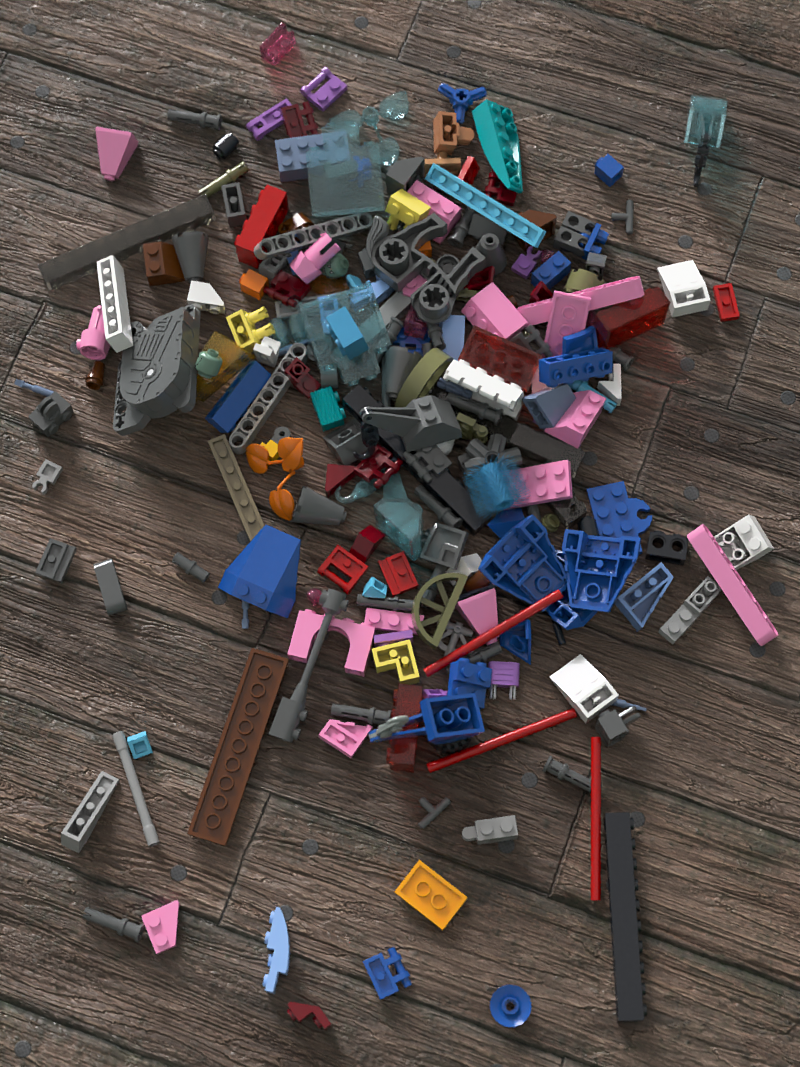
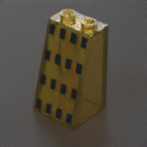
(233, 358)

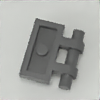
(534, 335)
(434, 459)

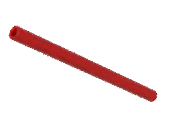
(493, 633)
(501, 740)
(595, 818)

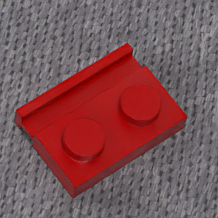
(398, 574)

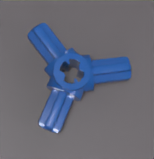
(461, 99)

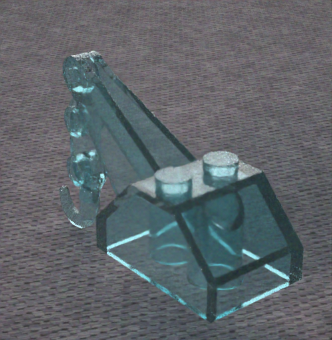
(394, 513)

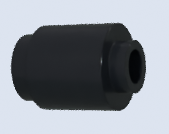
(225, 146)
(588, 525)

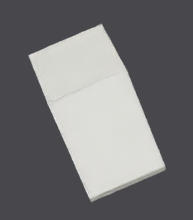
(467, 565)

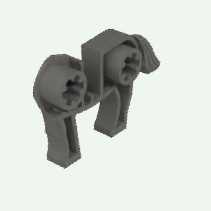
(398, 262)

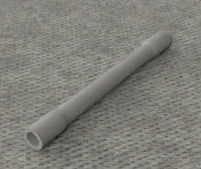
(148, 827)

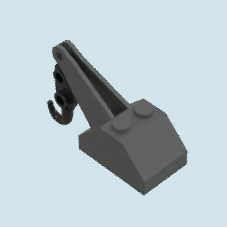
(420, 424)

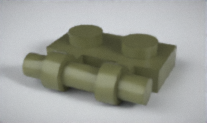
(471, 429)

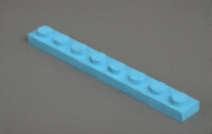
(485, 205)

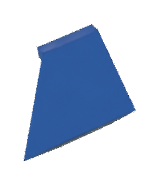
(503, 523)
(518, 640)

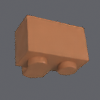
(449, 134)

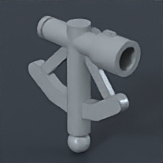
(457, 630)

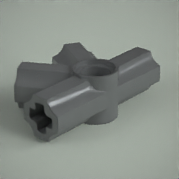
(495, 446)

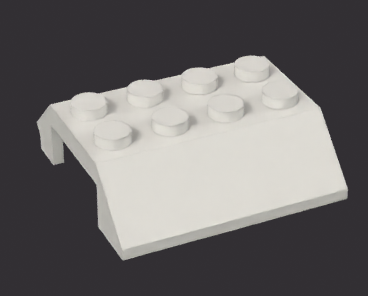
(487, 388)

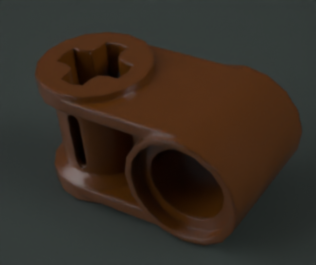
(296, 222)

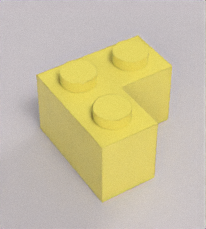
(398, 657)

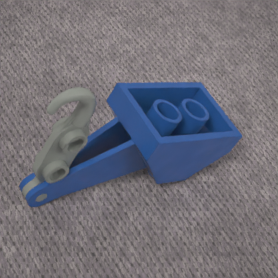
(444, 718)

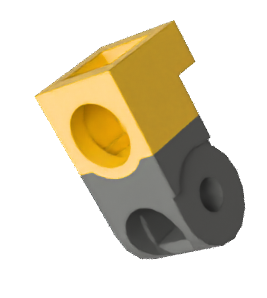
(272, 445)

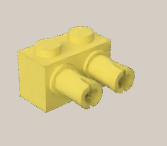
(405, 208)
(244, 330)

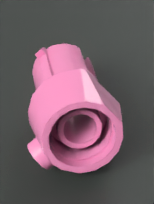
(308, 263)
(93, 340)

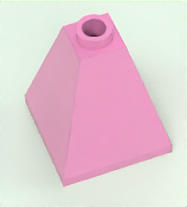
(114, 151)
(480, 612)

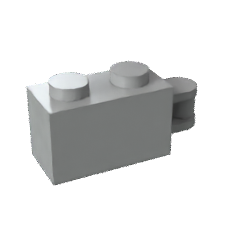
(492, 830)

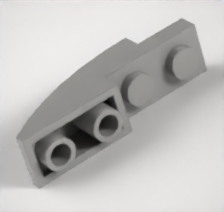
(690, 610)

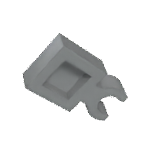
(48, 474)

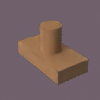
(452, 165)

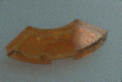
(324, 285)

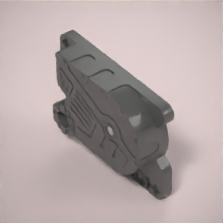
(158, 370)

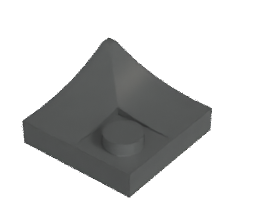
(444, 545)

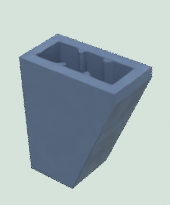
(549, 404)

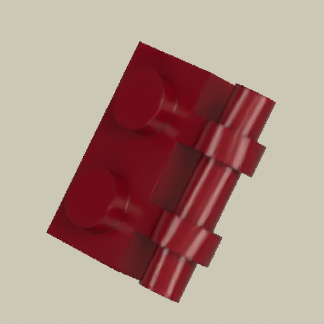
(294, 123)
(503, 194)
(290, 285)
(371, 467)

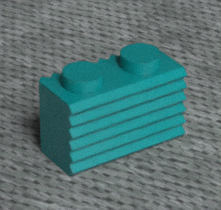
(327, 408)

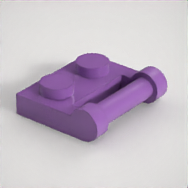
(327, 93)

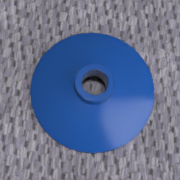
(520, 1000)

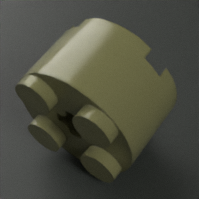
(581, 280)

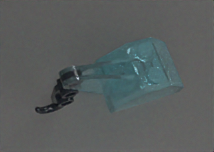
(704, 127)

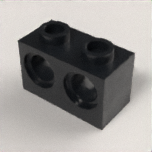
(666, 553)

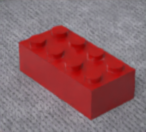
(262, 224)

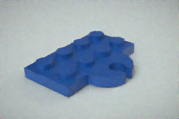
(616, 512)

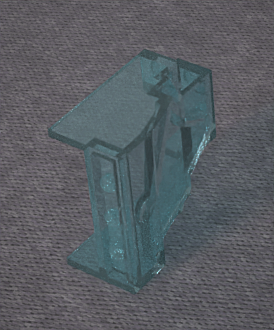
(344, 174)
(366, 314)

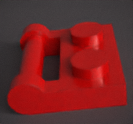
(347, 564)

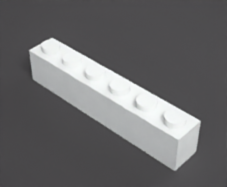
(114, 304)

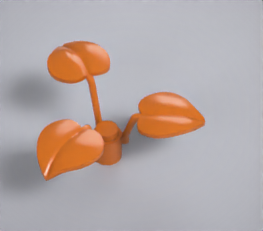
(291, 453)

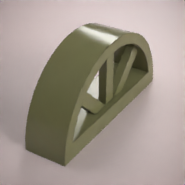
(424, 376)
(446, 611)

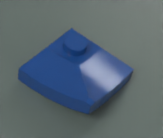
(580, 341)

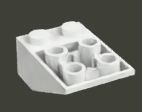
(684, 288)
(744, 542)
(584, 688)

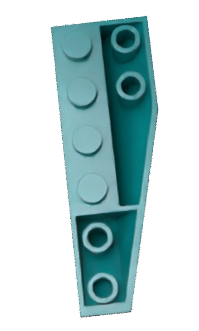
(500, 142)

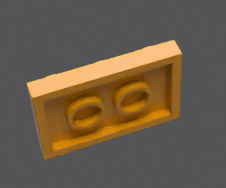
(431, 895)

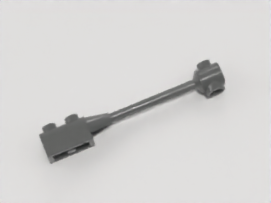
(293, 710)

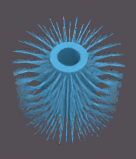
(496, 486)

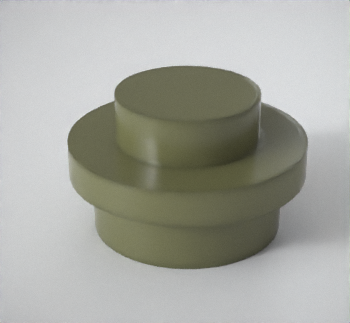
(550, 522)

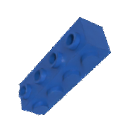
(575, 366)
(238, 397)

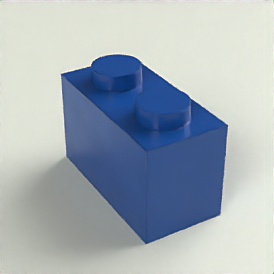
(552, 270)

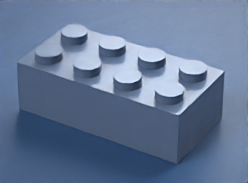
(292, 156)

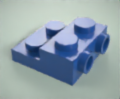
(469, 678)

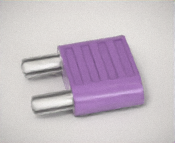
(505, 676)

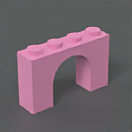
(359, 636)

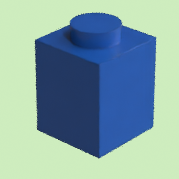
(608, 170)

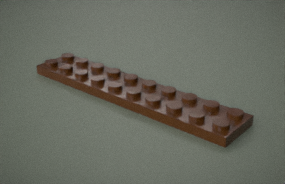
(238, 747)

